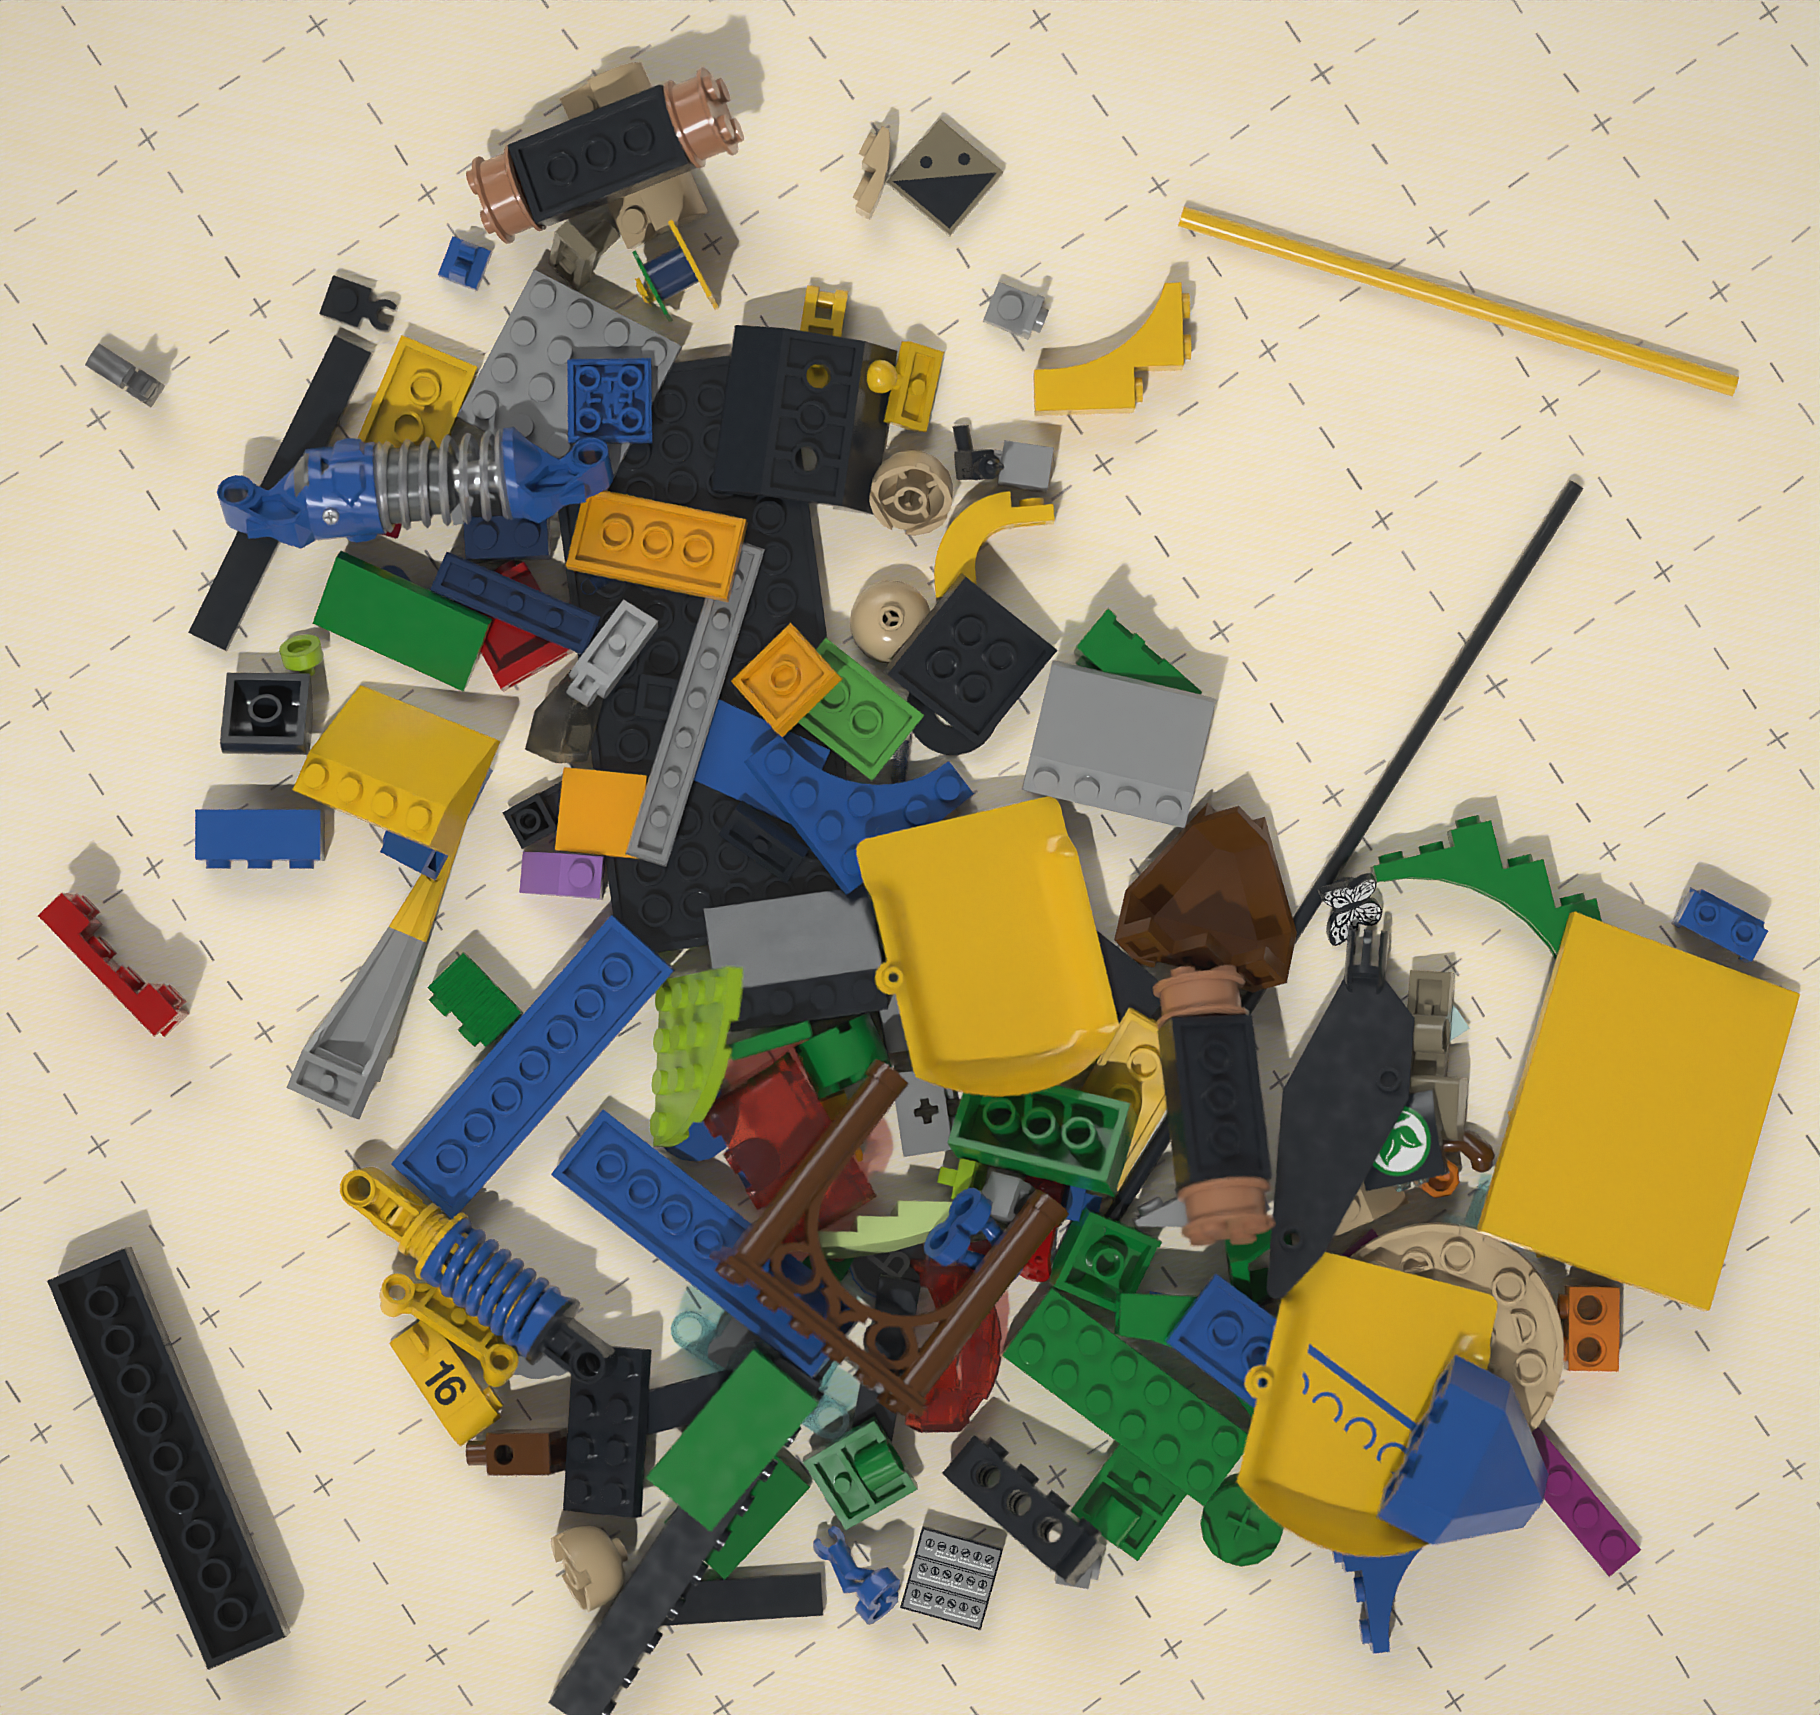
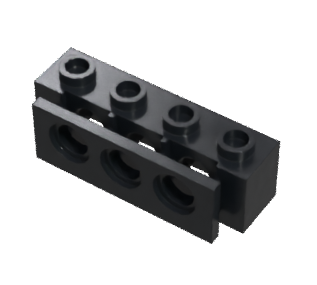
(1078, 1543)

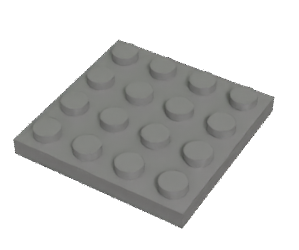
(527, 367)

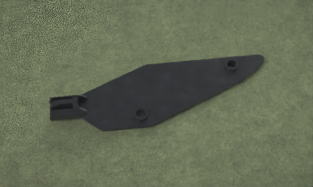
(1338, 1111)

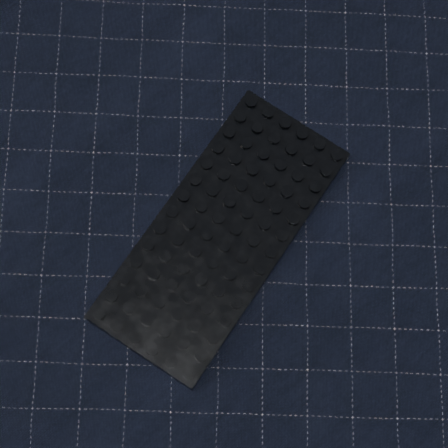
(678, 468)

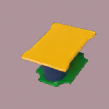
(670, 274)

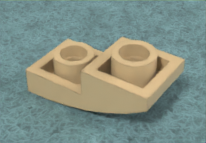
(875, 161)

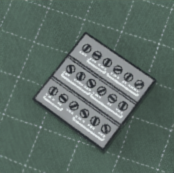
(951, 1578)

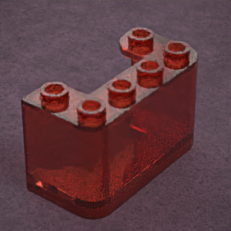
(770, 1127)

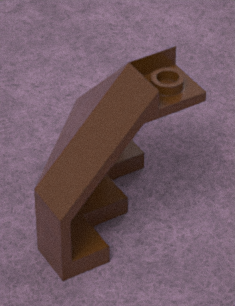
(1213, 902)

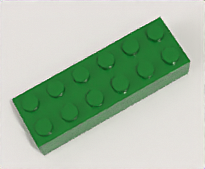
(1126, 1396)

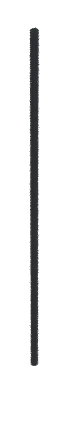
(1382, 790)

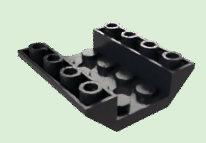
(776, 412)

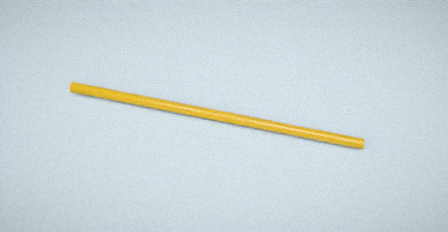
(1458, 301)

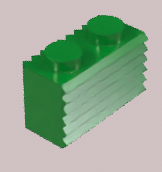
(473, 1001)

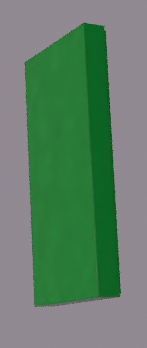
(402, 620)
(732, 1439)

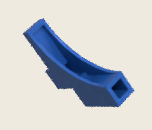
(1377, 1590)

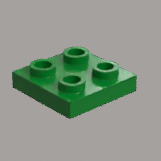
(860, 1473)
(1128, 1502)

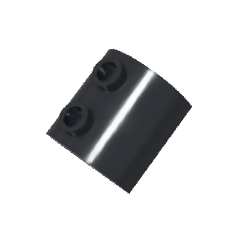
(267, 714)

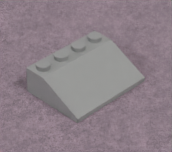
(1119, 744)

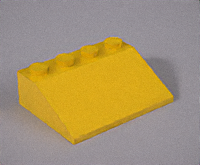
(398, 769)

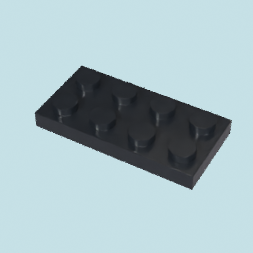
(608, 1437)

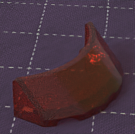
(971, 1372)

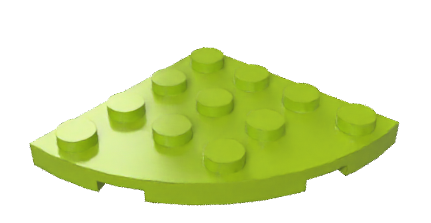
(691, 1048)

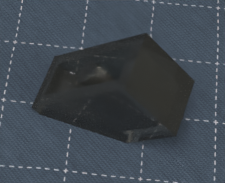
(563, 726)

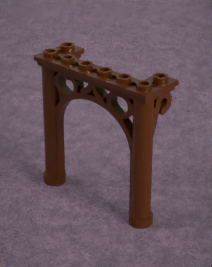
(803, 1193)

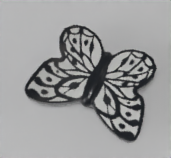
(1350, 906)

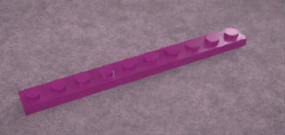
(1570, 1495)

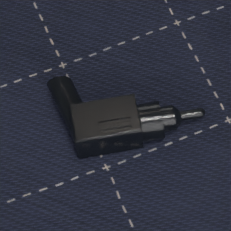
(971, 462)

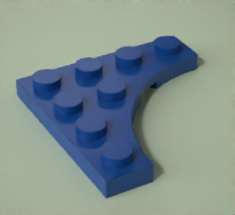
(841, 813)

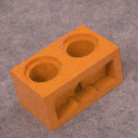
(1601, 1327)

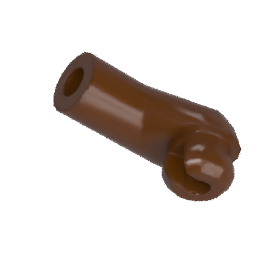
(1475, 1149)

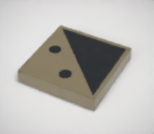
(945, 177)

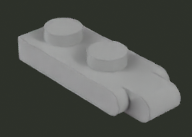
(611, 653)

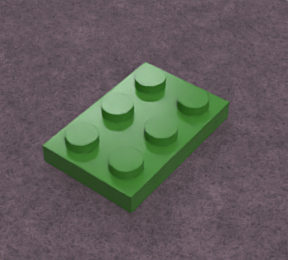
(860, 715)

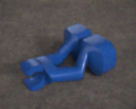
(951, 1239)
(879, 1587)

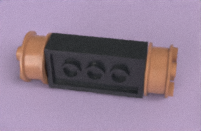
(604, 155)
(1214, 1105)

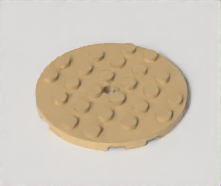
(1527, 1325)

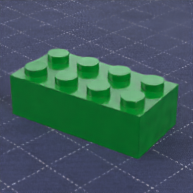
(1048, 1135)

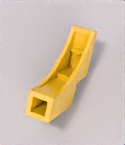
(1109, 381)

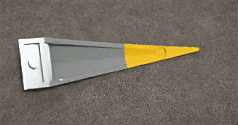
(358, 1033)

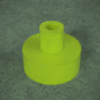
(301, 653)

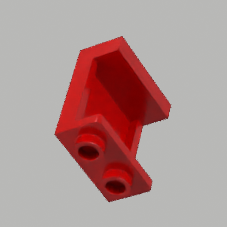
(513, 652)

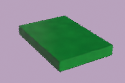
(771, 1040)
(770, 1505)

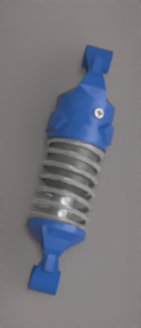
(372, 486)

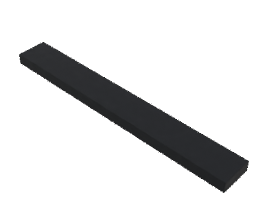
(310, 429)

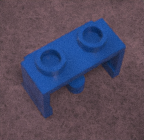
(1721, 923)

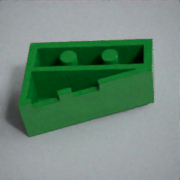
(1119, 652)

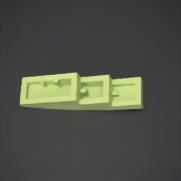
(869, 1235)

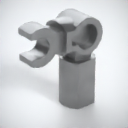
(123, 374)

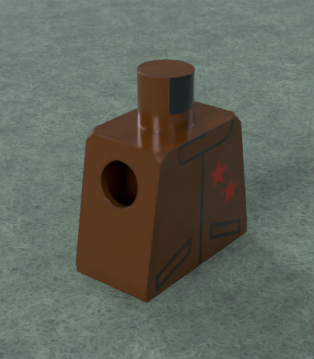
(534, 1452)

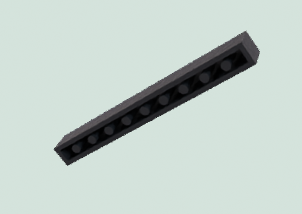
(653, 1595)

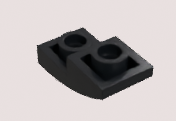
(535, 816)

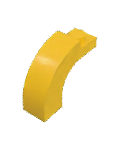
(974, 526)

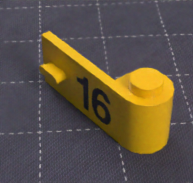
(446, 1383)

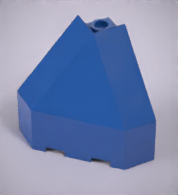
(1467, 1462)

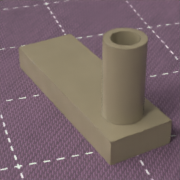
(574, 255)

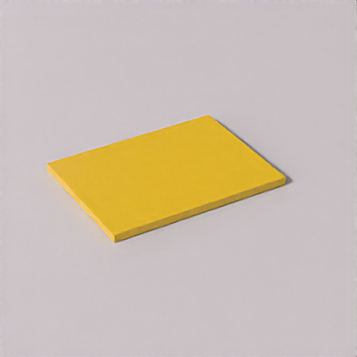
(1638, 1112)

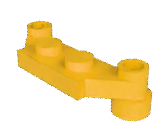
(451, 1322)

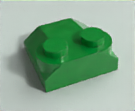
(1102, 1259)

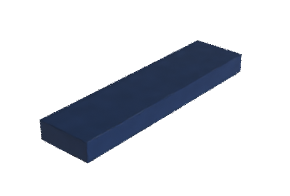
(515, 603)

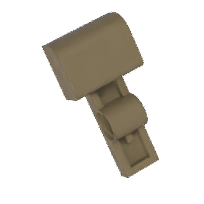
(1431, 1005)

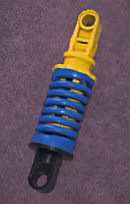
(481, 1277)

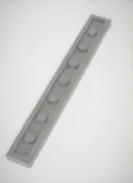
(691, 716)

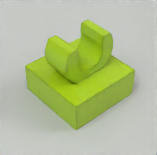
(969, 1175)

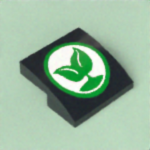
(1413, 1147)

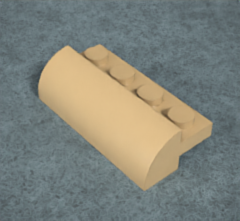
(645, 212)

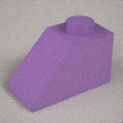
(562, 875)

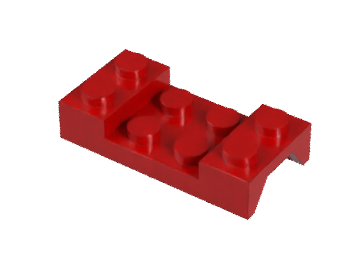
(74, 923)

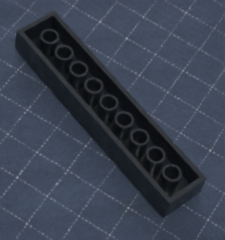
(169, 1457)

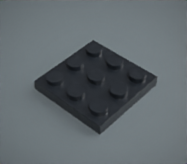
(970, 660)

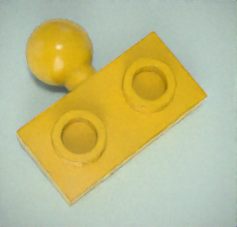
(910, 384)

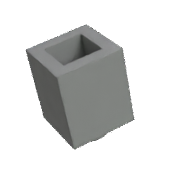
(1025, 466)

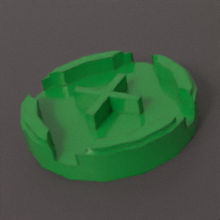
(1238, 1528)

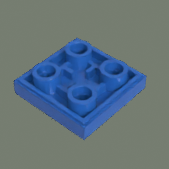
(610, 400)

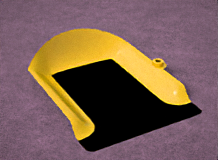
(991, 949)
(1393, 1338)

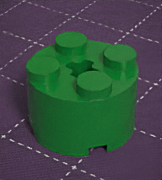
(841, 1055)

